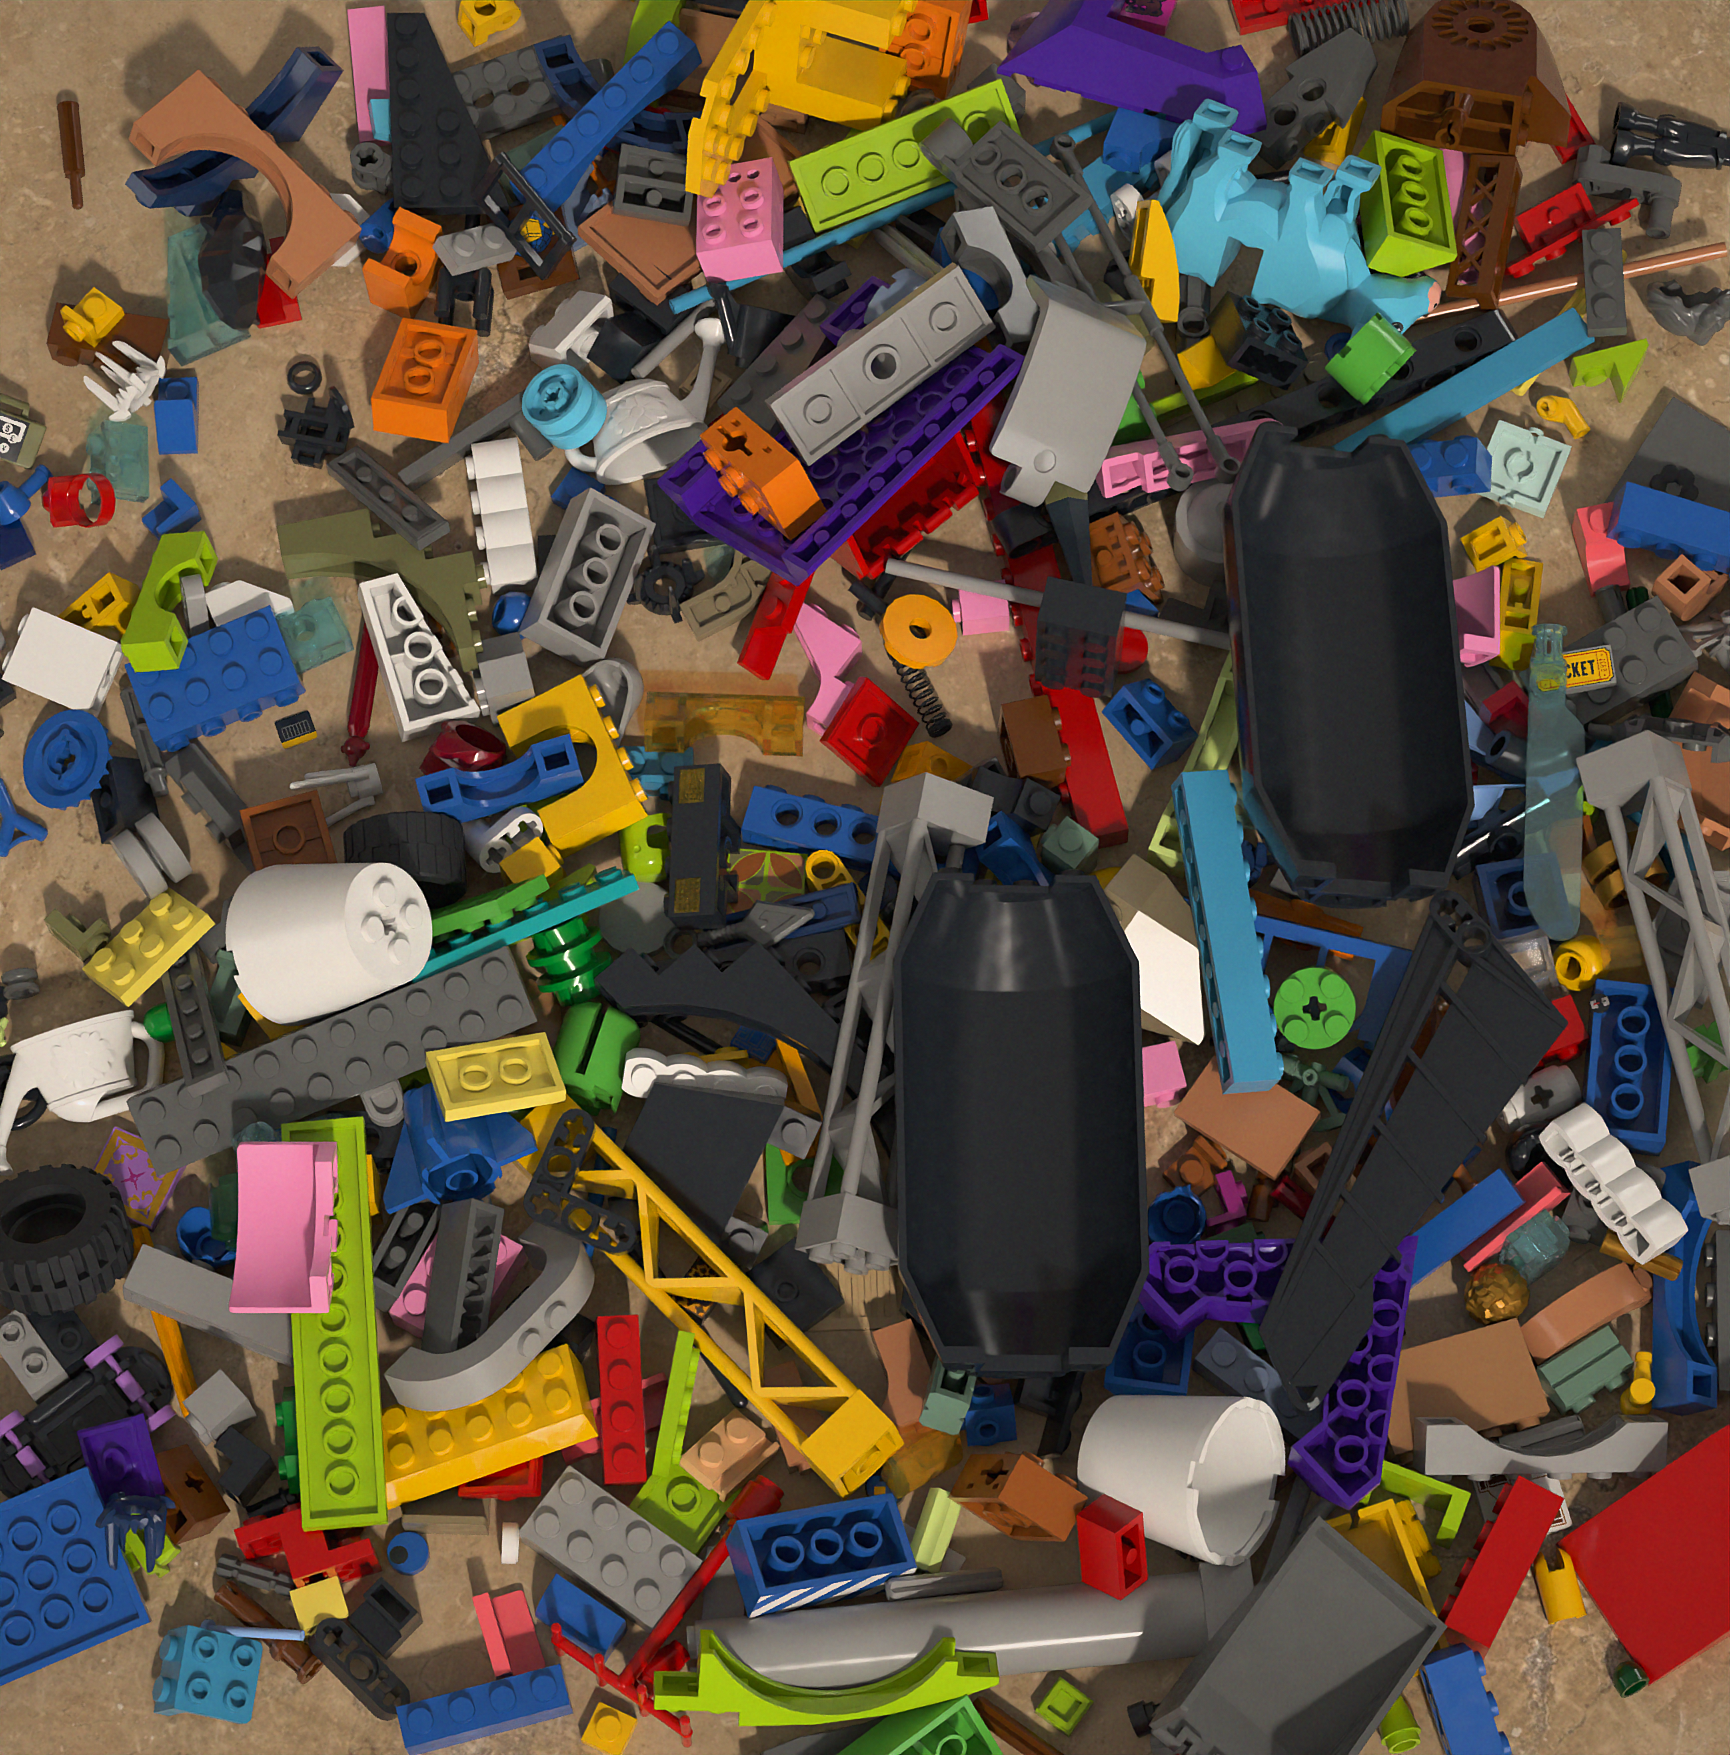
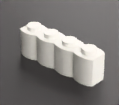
(504, 516)
(648, 1066)
(1617, 1188)

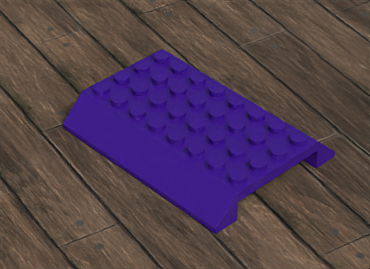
(860, 470)

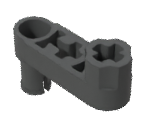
(1621, 183)

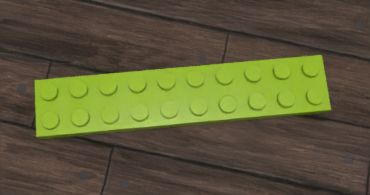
(339, 1356)

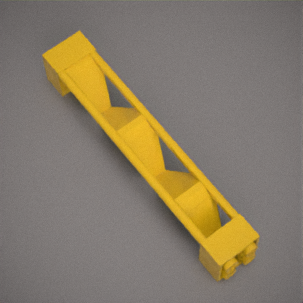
(853, 1439)

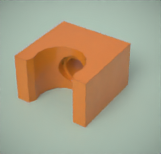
(409, 250)

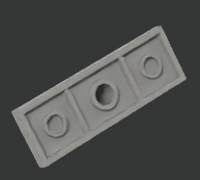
(880, 363)

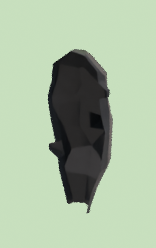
(233, 261)

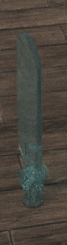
(1553, 794)

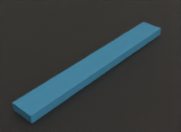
(1480, 382)

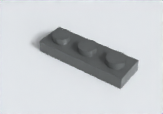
(1604, 282)

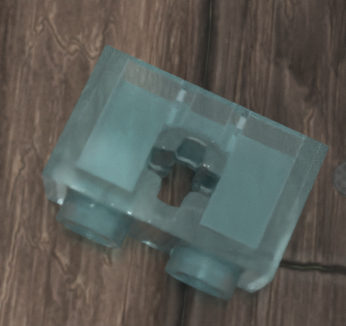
(1536, 1246)

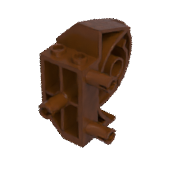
(1477, 82)

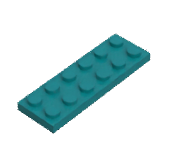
(572, 901)

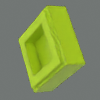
(1064, 1707)

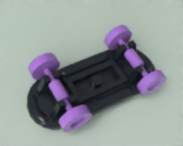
(112, 1388)

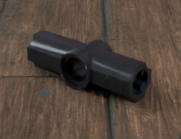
(1497, 837)

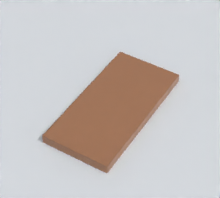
(639, 244)

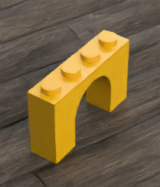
(610, 795)

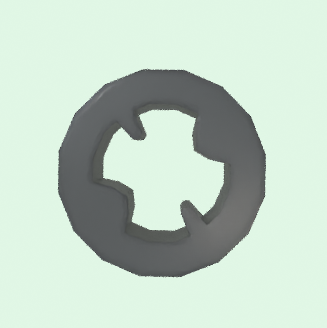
(20, 983)

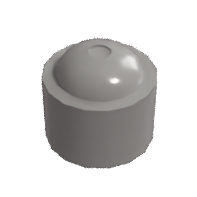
(1198, 531)

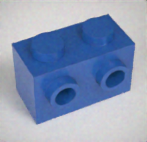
(1454, 465)
(1150, 723)

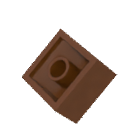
(1032, 742)

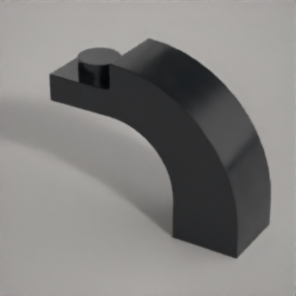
(817, 273)

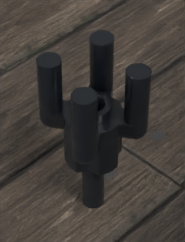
(466, 287)

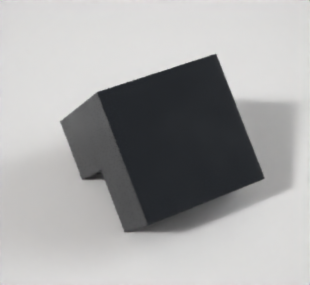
(622, 345)
(248, 1467)
(384, 1618)

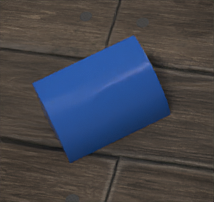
(581, 1618)

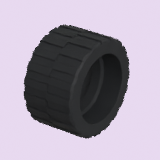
(419, 843)

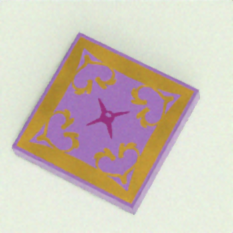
(131, 1171)

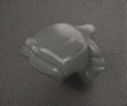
(1692, 315)

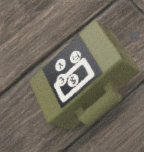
(19, 435)

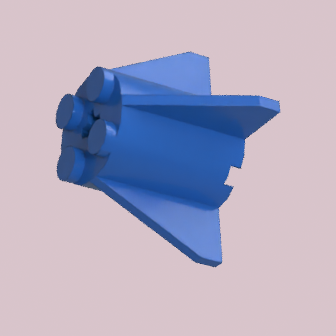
(451, 1157)

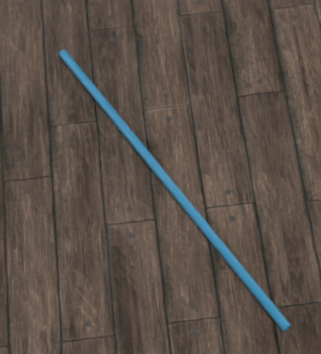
(881, 218)

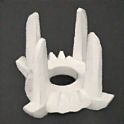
(135, 387)

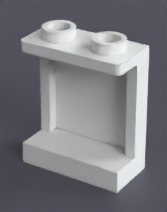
(62, 662)

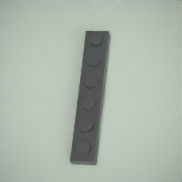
(194, 1025)

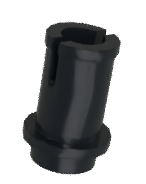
(272, 1505)

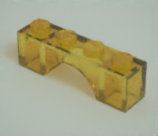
(680, 719)

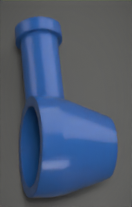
(15, 501)

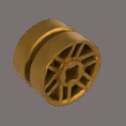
(1604, 871)

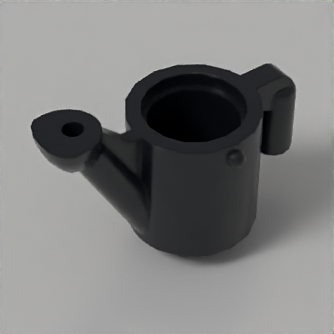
(746, 327)

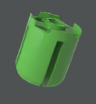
(593, 1054)

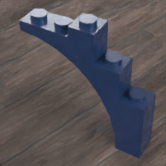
(283, 109)

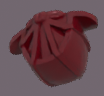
(464, 748)

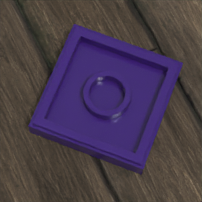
(122, 1458)

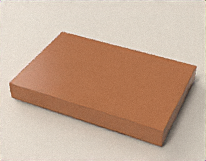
(1254, 1126)

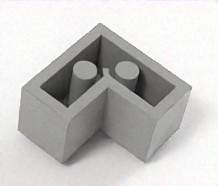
(502, 676)

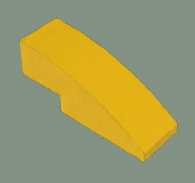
(1155, 260)

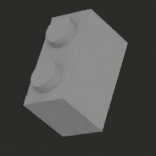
(216, 1408)

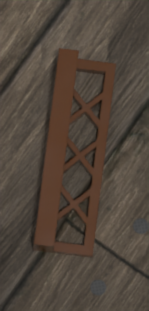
(1499, 231)

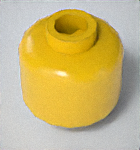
(1579, 962)

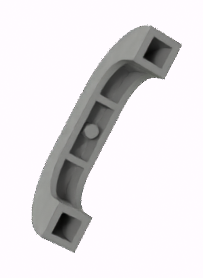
(493, 1360)

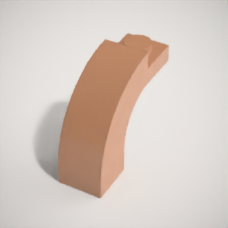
(1687, 588)
(1586, 1309)

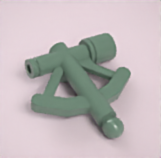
(1315, 1080)

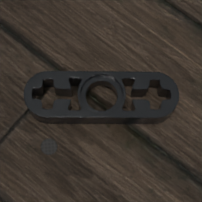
(341, 1668)

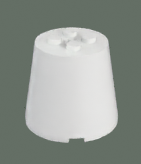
(325, 937)
(1191, 1466)

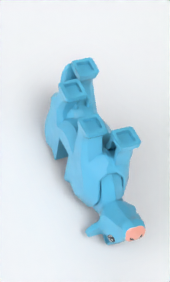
(1308, 238)

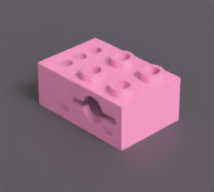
(742, 224)

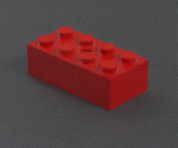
(1503, 1562)

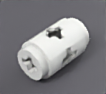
(1558, 1094)

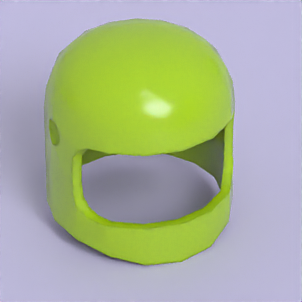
(644, 853)

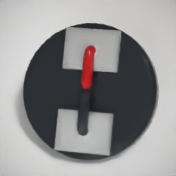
(1599, 1003)

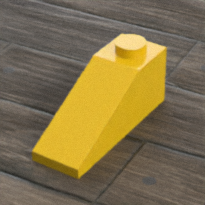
(104, 607)
(1518, 612)

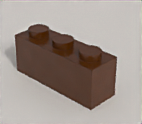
(141, 332)

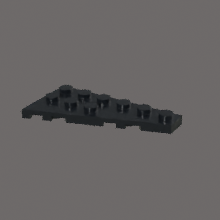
(432, 135)

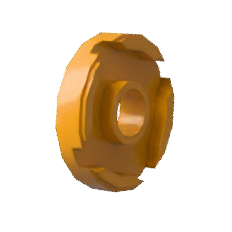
(928, 615)

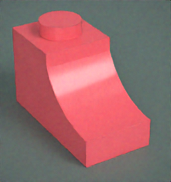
(1600, 557)

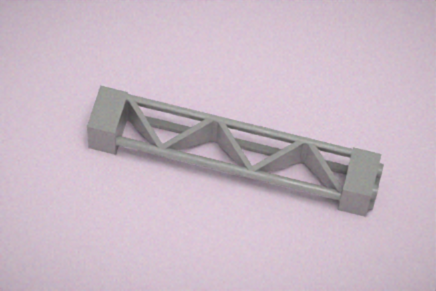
(1653, 777)
(914, 823)

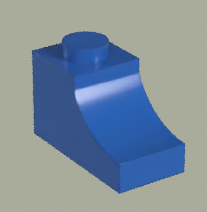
(1136, 140)

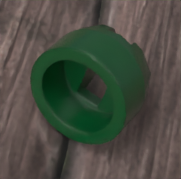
(1629, 1678)

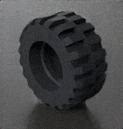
(72, 1267)

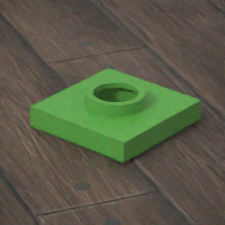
(784, 1199)

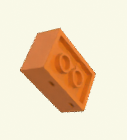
(933, 44)
(425, 380)
(761, 473)

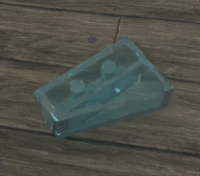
(193, 322)

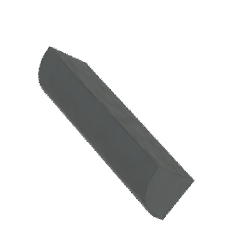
(462, 1275)

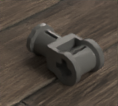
(376, 171)

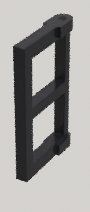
(545, 268)

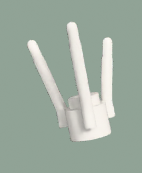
(360, 780)

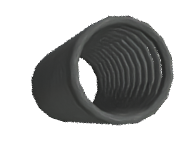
(1392, 18)

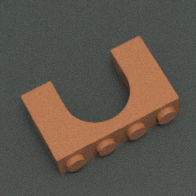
(906, 1379)

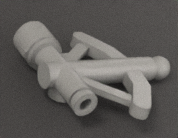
(1701, 627)

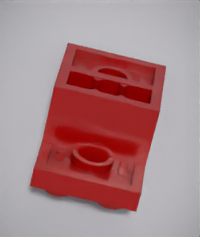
(307, 1552)

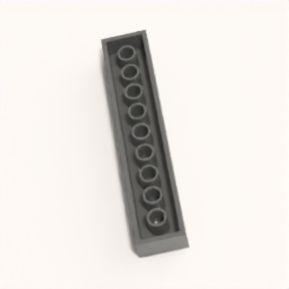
(335, 1058)

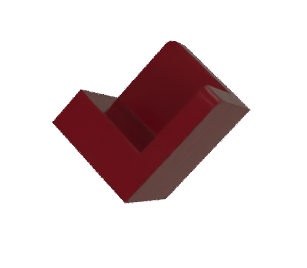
(1506, 710)

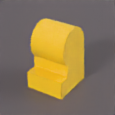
(485, 17)

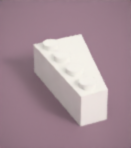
(411, 661)

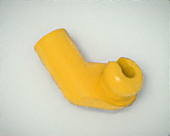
(1563, 411)

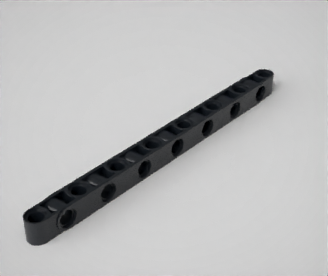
(1435, 361)

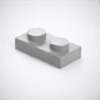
(474, 249)

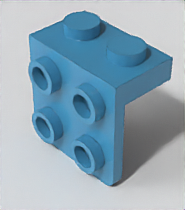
(207, 1674)

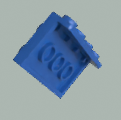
(221, 680)

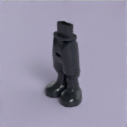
(1678, 140)

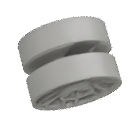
(151, 856)

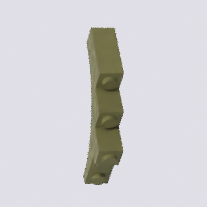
(355, 549)

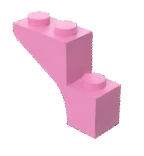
(832, 654)

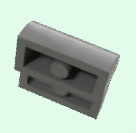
(652, 186)

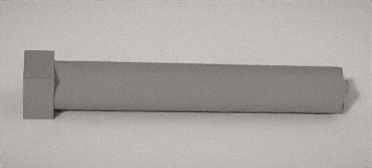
(1024, 1627)

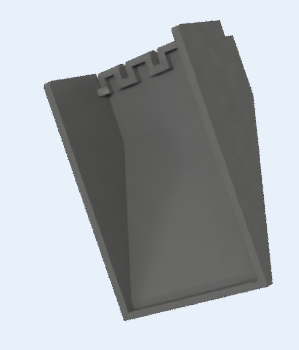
(1302, 1658)

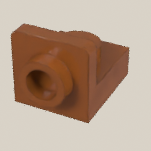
(1197, 1166)

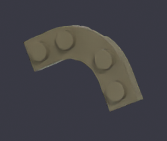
(727, 600)

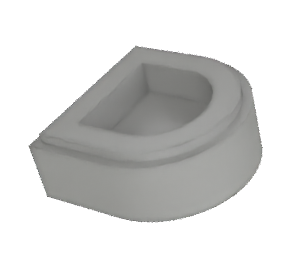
(384, 1104)

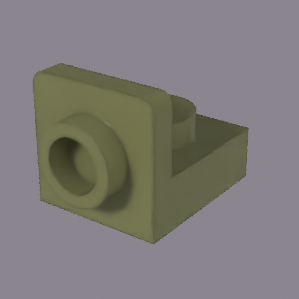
(75, 936)

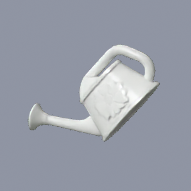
(648, 425)
(78, 1069)

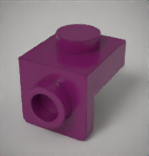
(1232, 1199)

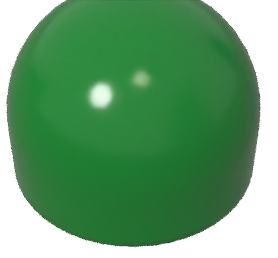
(158, 1023)

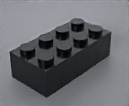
(1079, 637)

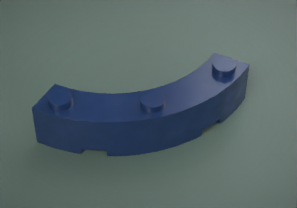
(574, 87)

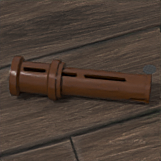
(293, 1653)

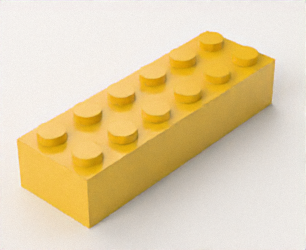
(527, 1418)

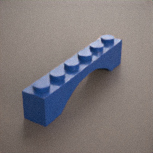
(647, 76)
(1680, 1363)

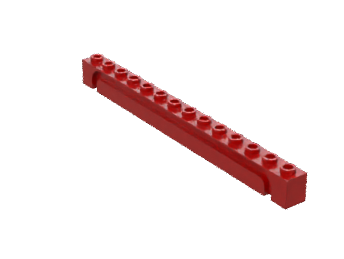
(1090, 779)

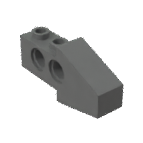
(1320, 91)

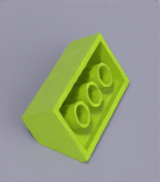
(1407, 209)

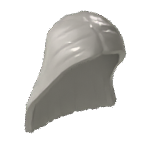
(622, 691)

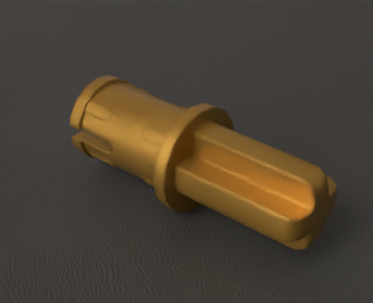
(1662, 1265)

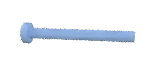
(255, 1632)

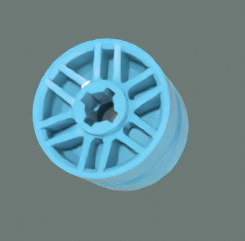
(564, 406)

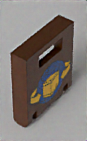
(542, 240)

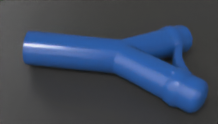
(13, 820)

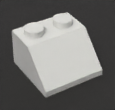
(571, 331)

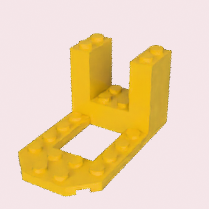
(798, 71)

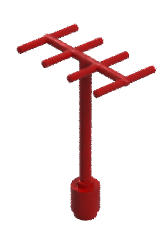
(754, 1500)

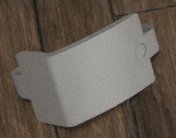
(1066, 393)

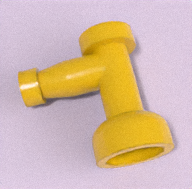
(1639, 1396)

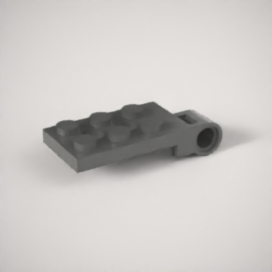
(508, 110)
(987, 164)

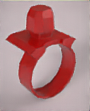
(64, 505)

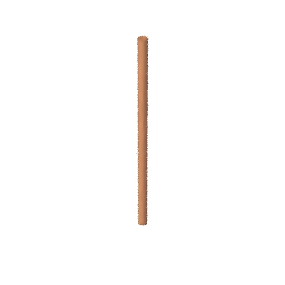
(1576, 281)

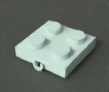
(1525, 468)

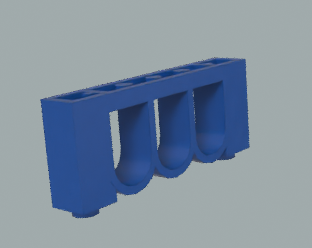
(1386, 976)

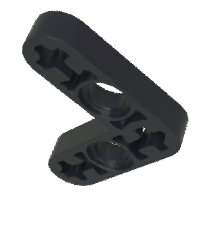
(560, 1187)

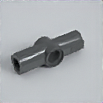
(1192, 313)

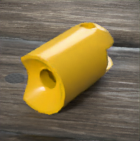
(1559, 1588)

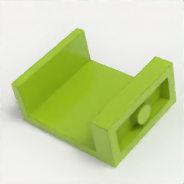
(1426, 1492)

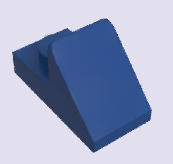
(177, 415)

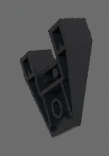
(705, 1148)

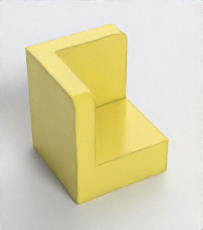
(318, 1603)

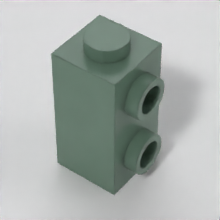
(1069, 848)

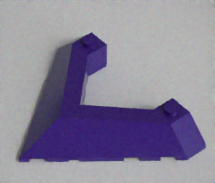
(1093, 54)
(1235, 1284)

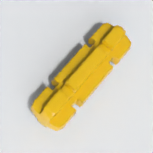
(1419, 1542)

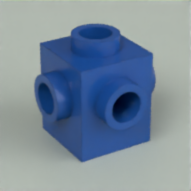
(990, 1416)

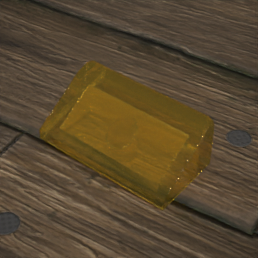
(922, 1462)

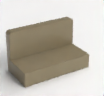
(447, 1514)

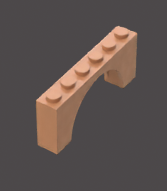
(204, 118)

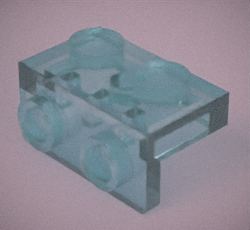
(122, 457)

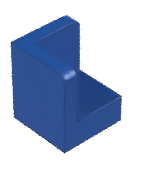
(174, 514)

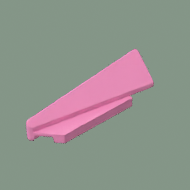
(1141, 463)

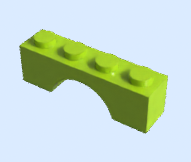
(154, 634)

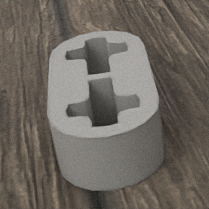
(194, 605)

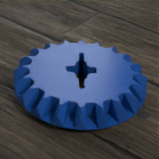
(53, 742)

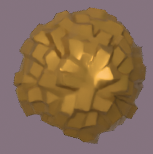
(1495, 1294)

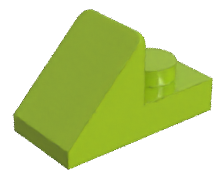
(1617, 363)

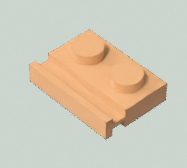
(729, 1454)

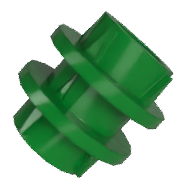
(569, 960)

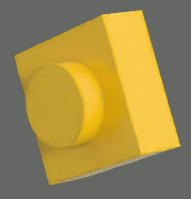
(609, 1730)

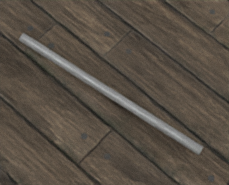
(1034, 598)

